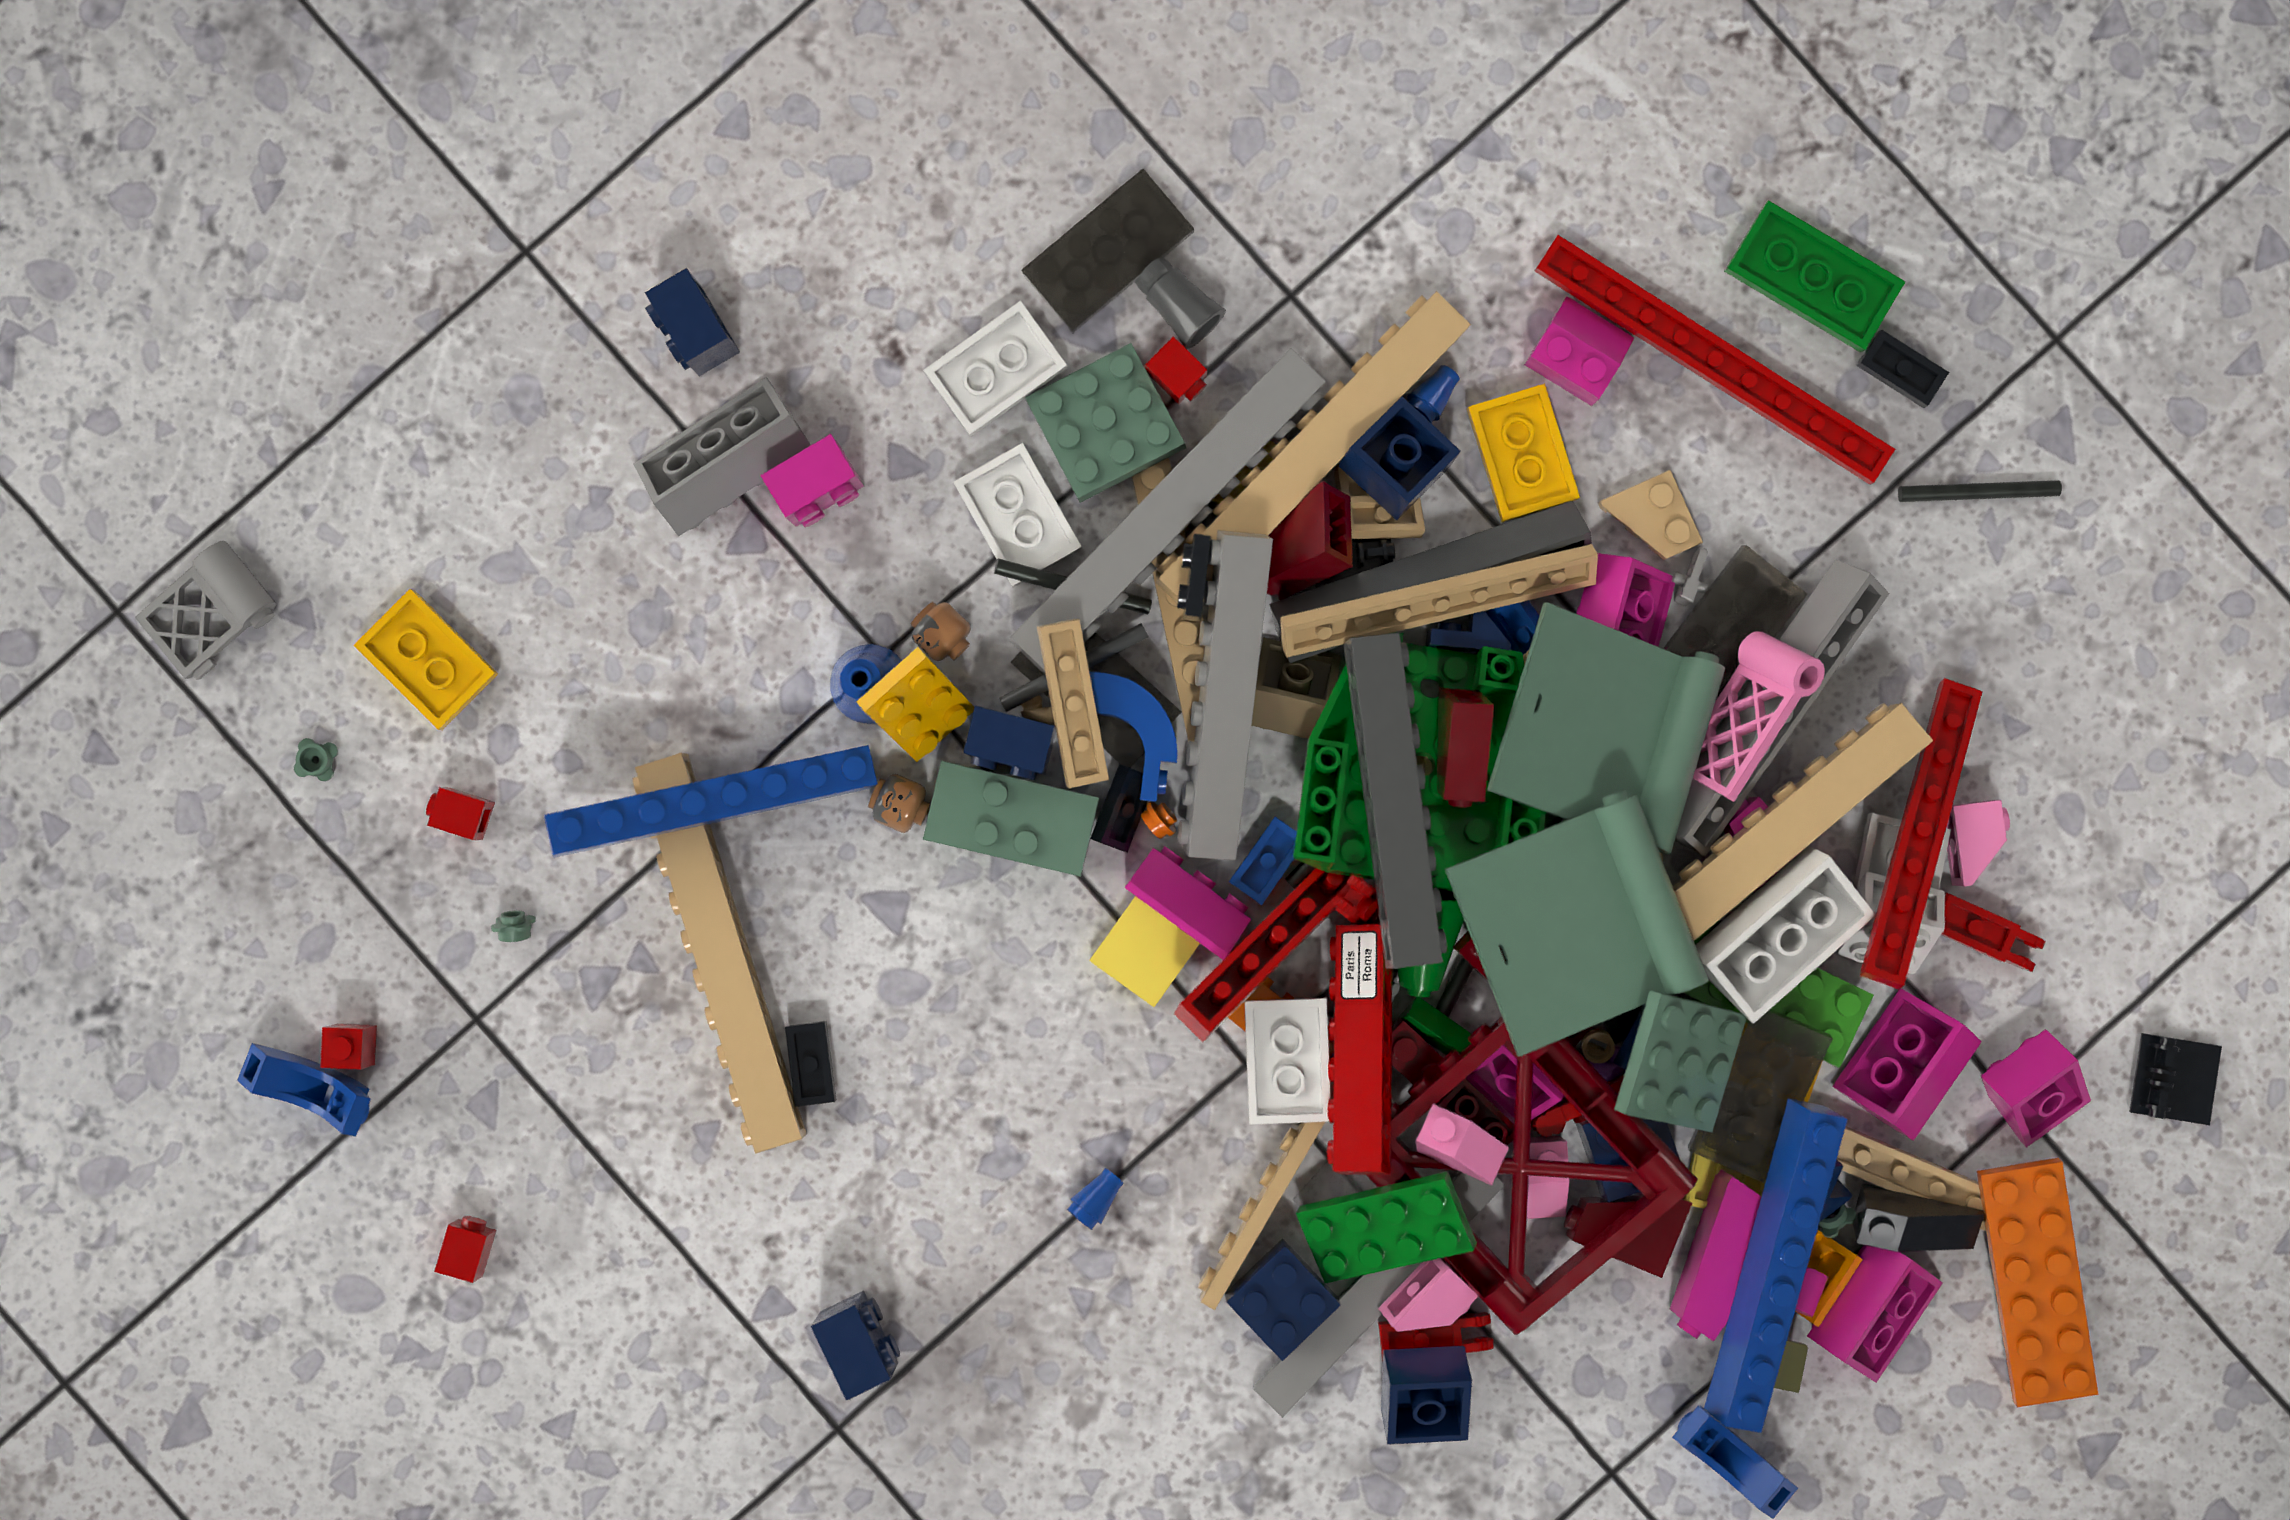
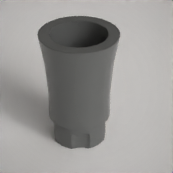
(1179, 302)

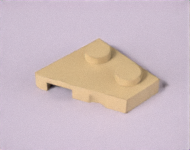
(1655, 515)
(1371, 520)

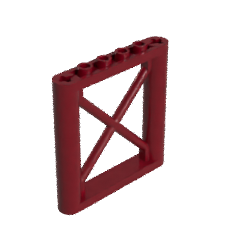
(1651, 1169)

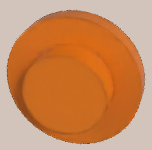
(1159, 819)

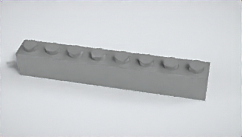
(1822, 628)
(1226, 694)

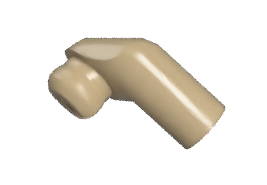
(1033, 710)

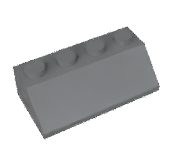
(720, 457)

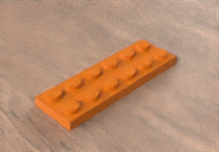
(2037, 1282)

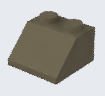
(1292, 694)

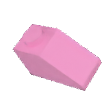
(1975, 838)
(1461, 1145)
(1547, 1194)
(1428, 1298)

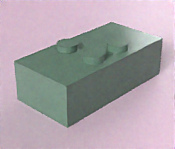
(1011, 818)

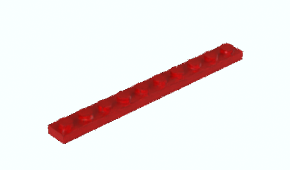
(1714, 360)

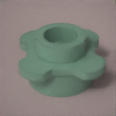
(304, 759)
(513, 926)
(1843, 1216)

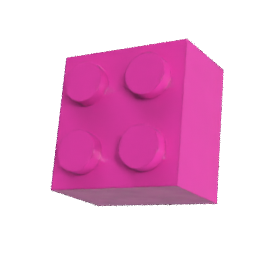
(813, 482)

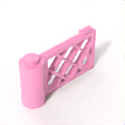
(1782, 673)

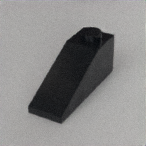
(1913, 1222)

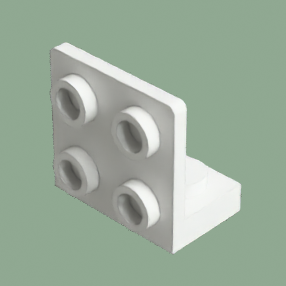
(1930, 929)

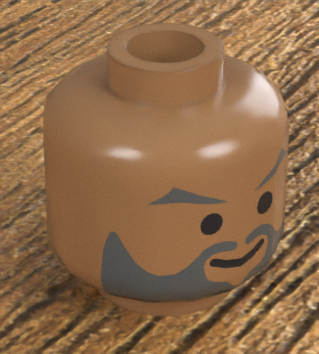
(941, 631)
(899, 803)

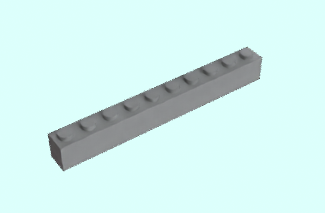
(1177, 502)

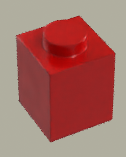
(1177, 371)
(459, 813)
(348, 1046)
(465, 1249)

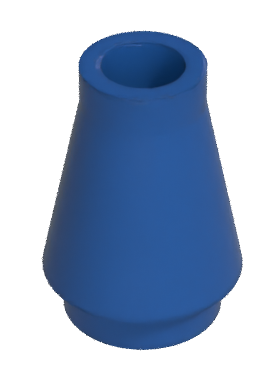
(1433, 394)
(1095, 1199)

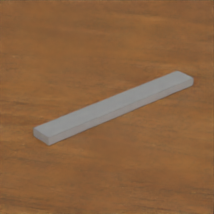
(1292, 1378)

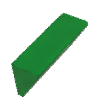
(1435, 1027)

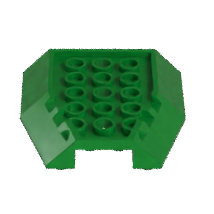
(1332, 806)

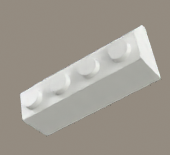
(1783, 933)

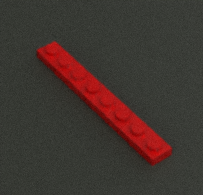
(1921, 835)

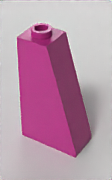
(1716, 1258)

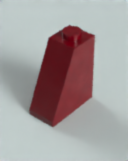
(1311, 542)
(1463, 745)
(1647, 1251)

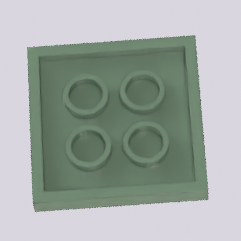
(1105, 422)
(1680, 1062)

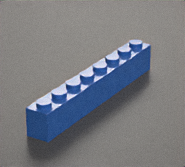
(709, 801)
(1775, 1265)

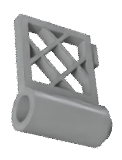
(231, 590)

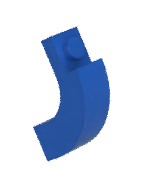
(1136, 706)
(303, 1083)
(1734, 1461)

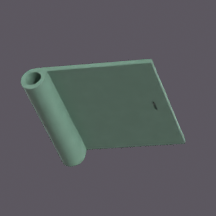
(1603, 719)
(1579, 922)

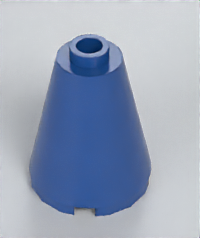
(844, 681)

